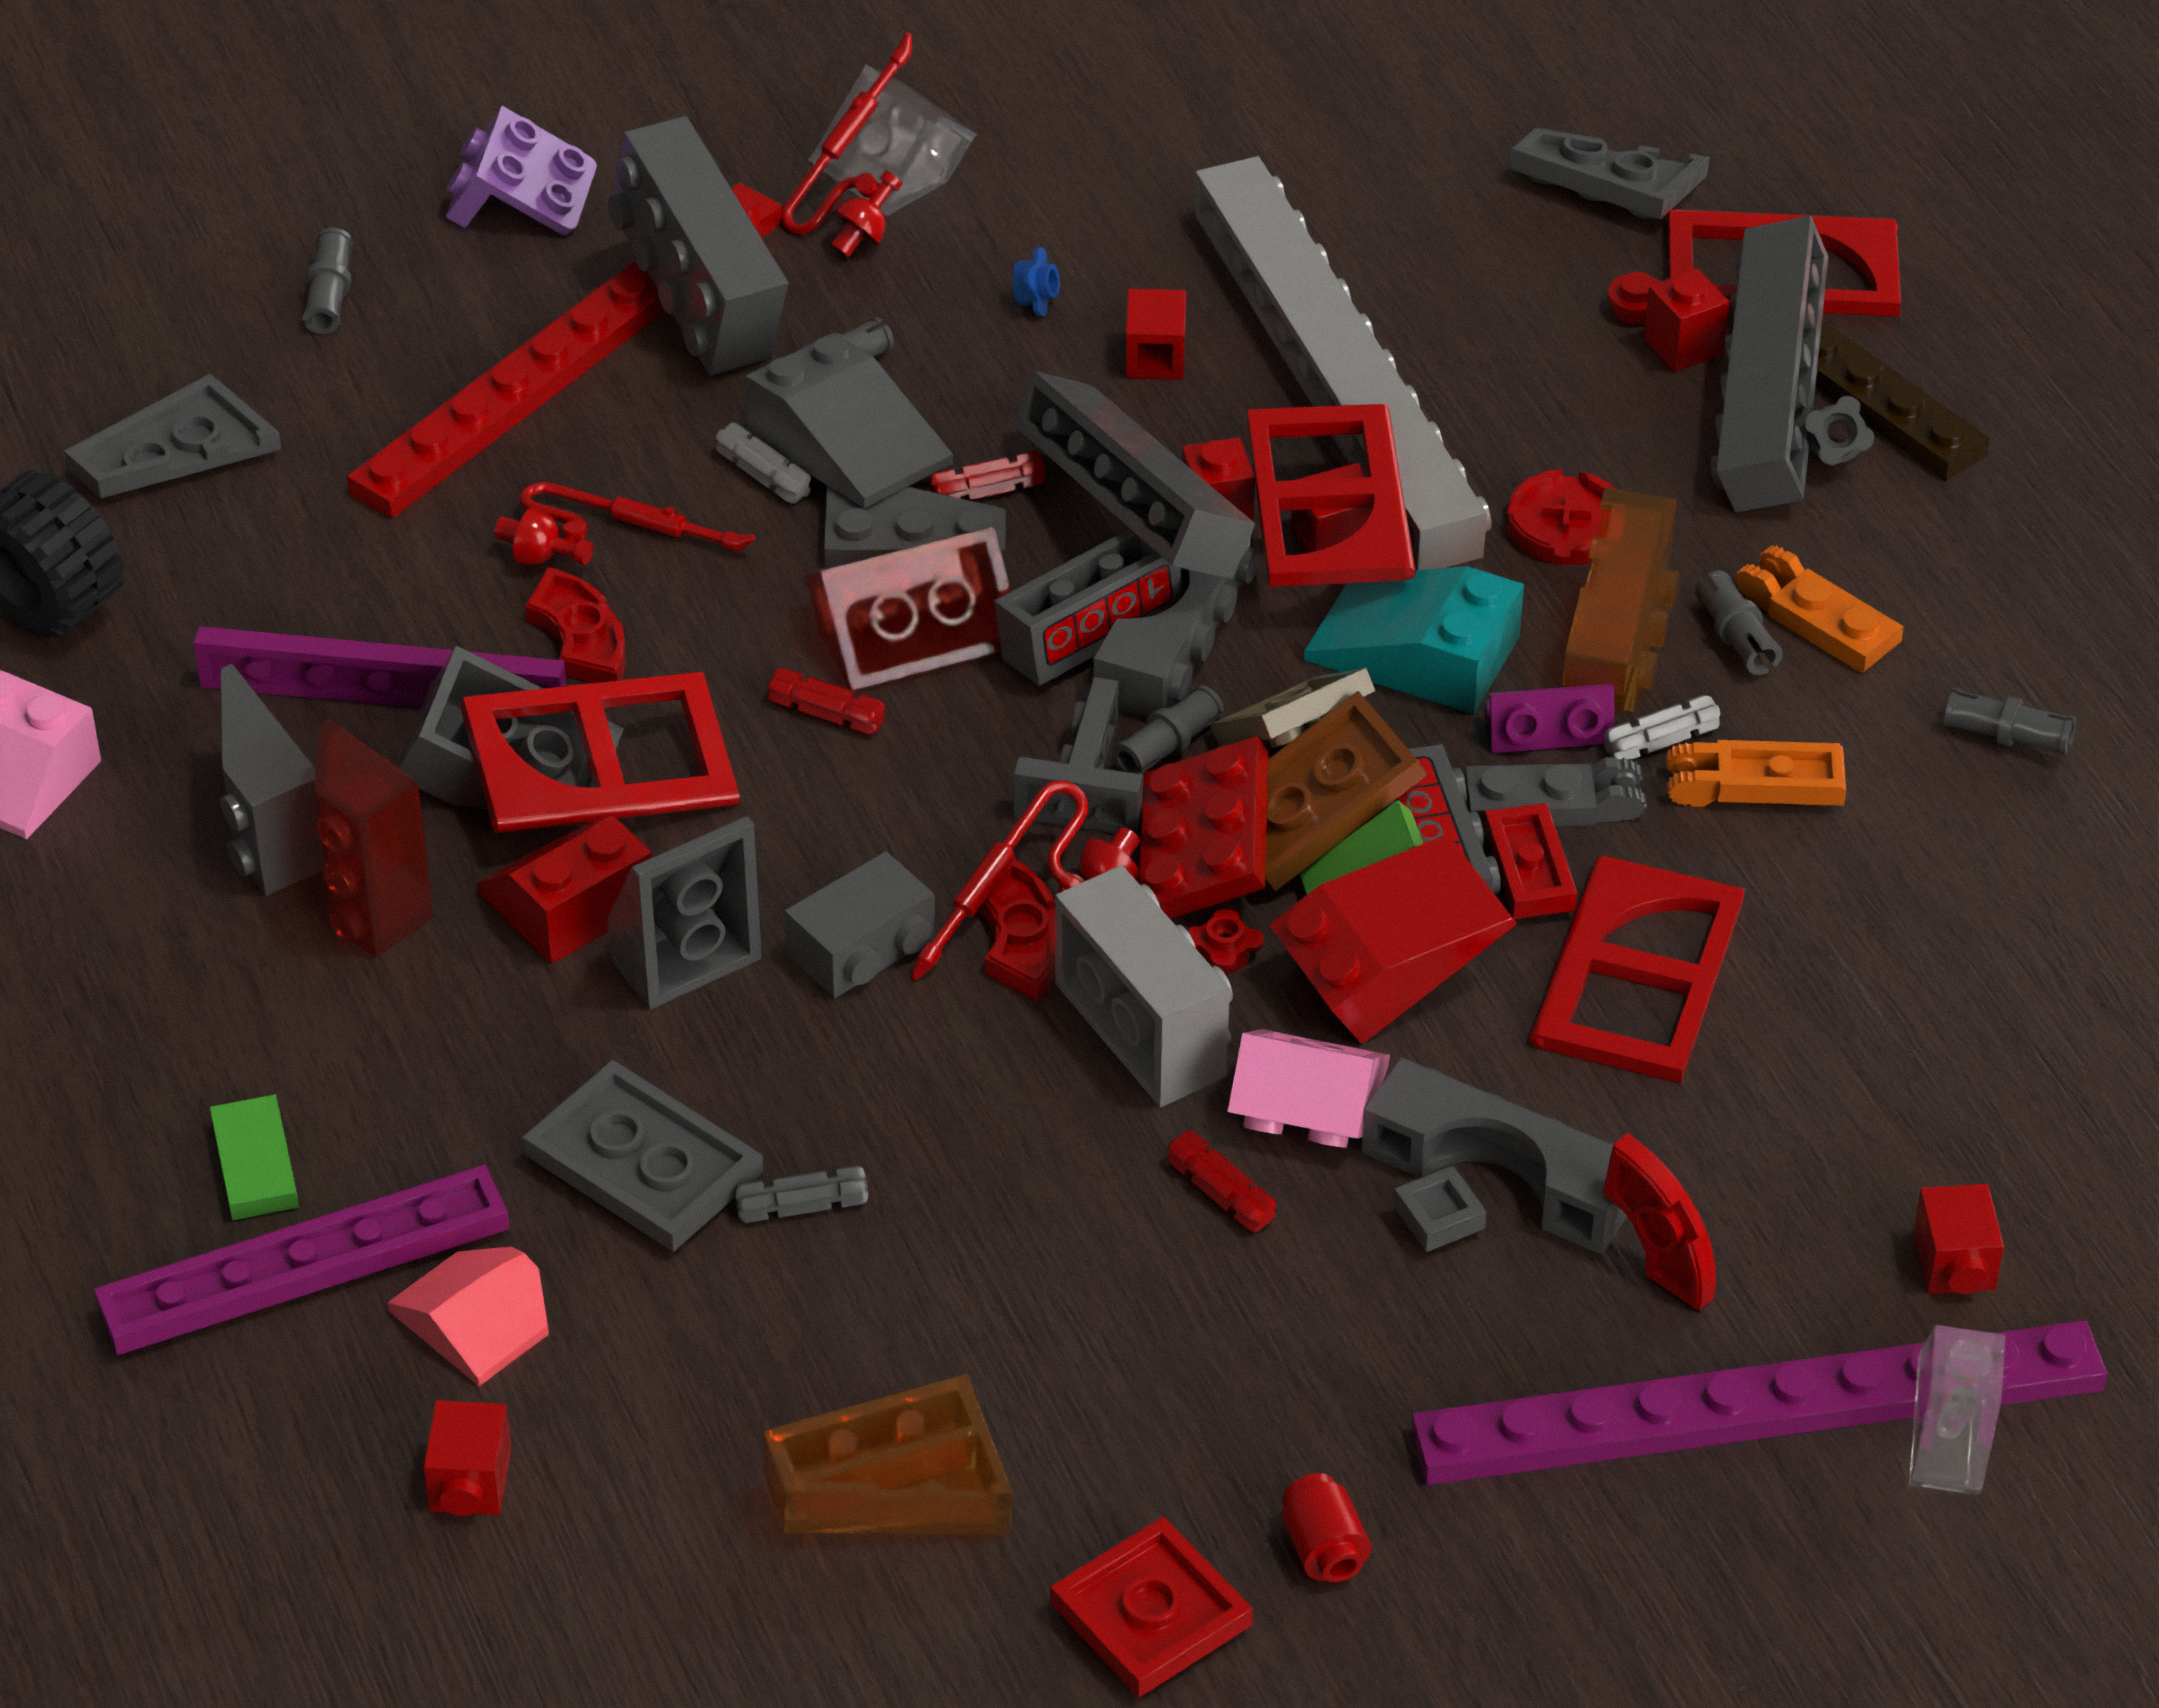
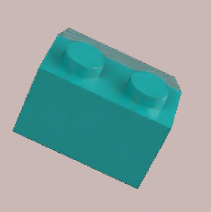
(1425, 635)

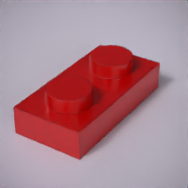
(1530, 860)

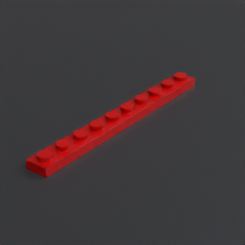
(522, 381)

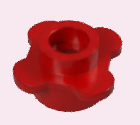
(1226, 941)

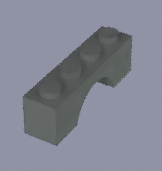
(1158, 652)
(1433, 1121)

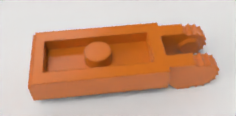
(1818, 609)
(1757, 773)

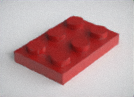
(1206, 827)

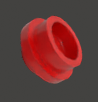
(1629, 296)

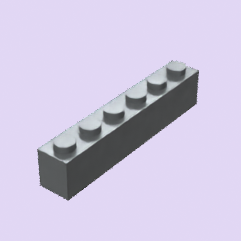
(1771, 365)
(1134, 475)

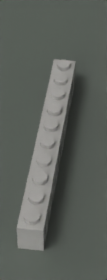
(1336, 351)

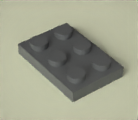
(642, 1155)

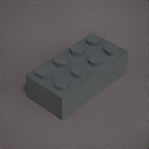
(697, 245)

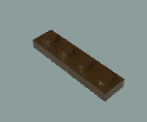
(1897, 407)

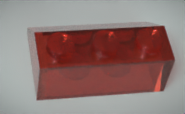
(911, 608)
(370, 843)

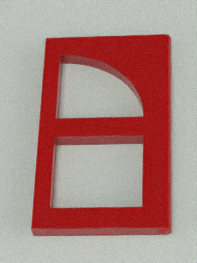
(1863, 241)
(1381, 546)
(527, 799)
(1612, 897)

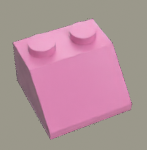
(44, 752)
(1305, 1085)

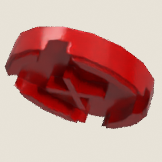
(1557, 516)

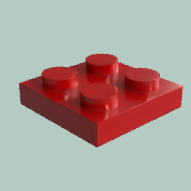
(1151, 1606)

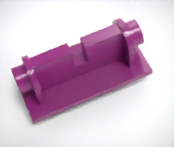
(1549, 717)

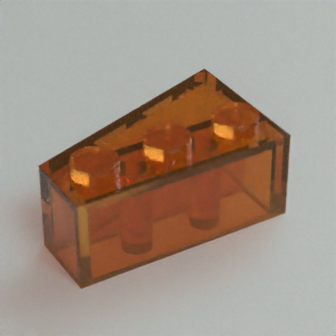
(1624, 597)
(891, 1467)

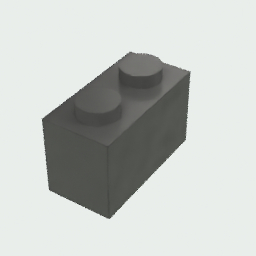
(860, 924)

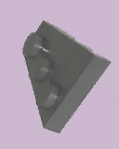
(171, 439)

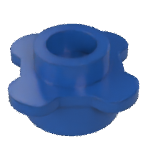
(1035, 281)

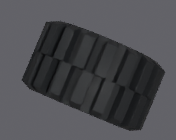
(53, 555)

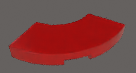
(582, 624)
(1024, 928)
(1664, 1220)

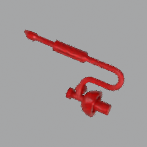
(859, 215)
(538, 536)
(1095, 859)

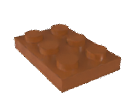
(1332, 785)

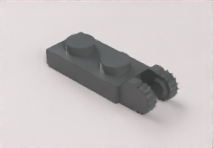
(1564, 787)

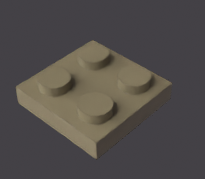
(1285, 714)

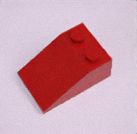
(1392, 932)

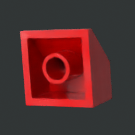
(566, 887)

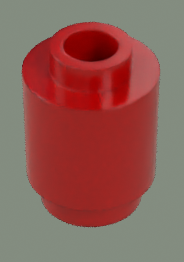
(1324, 1528)

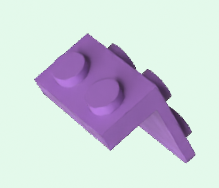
(524, 170)

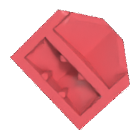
(477, 1309)

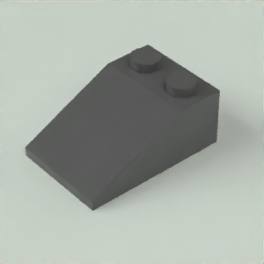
(842, 421)
(440, 750)
(267, 792)
(688, 915)

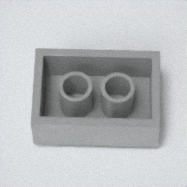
(1142, 985)

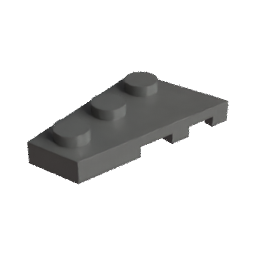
(1626, 178)
(902, 522)

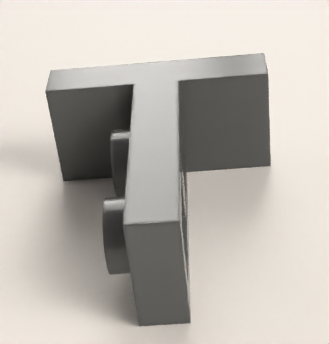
(1112, 795)

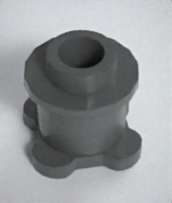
(1845, 413)

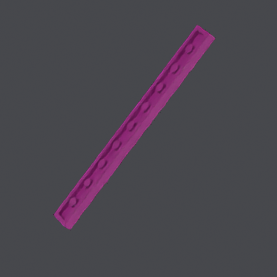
(1728, 1406)

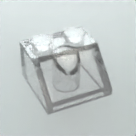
(903, 137)

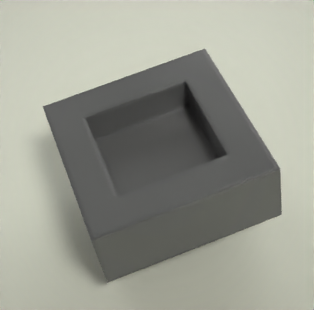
(1439, 1208)

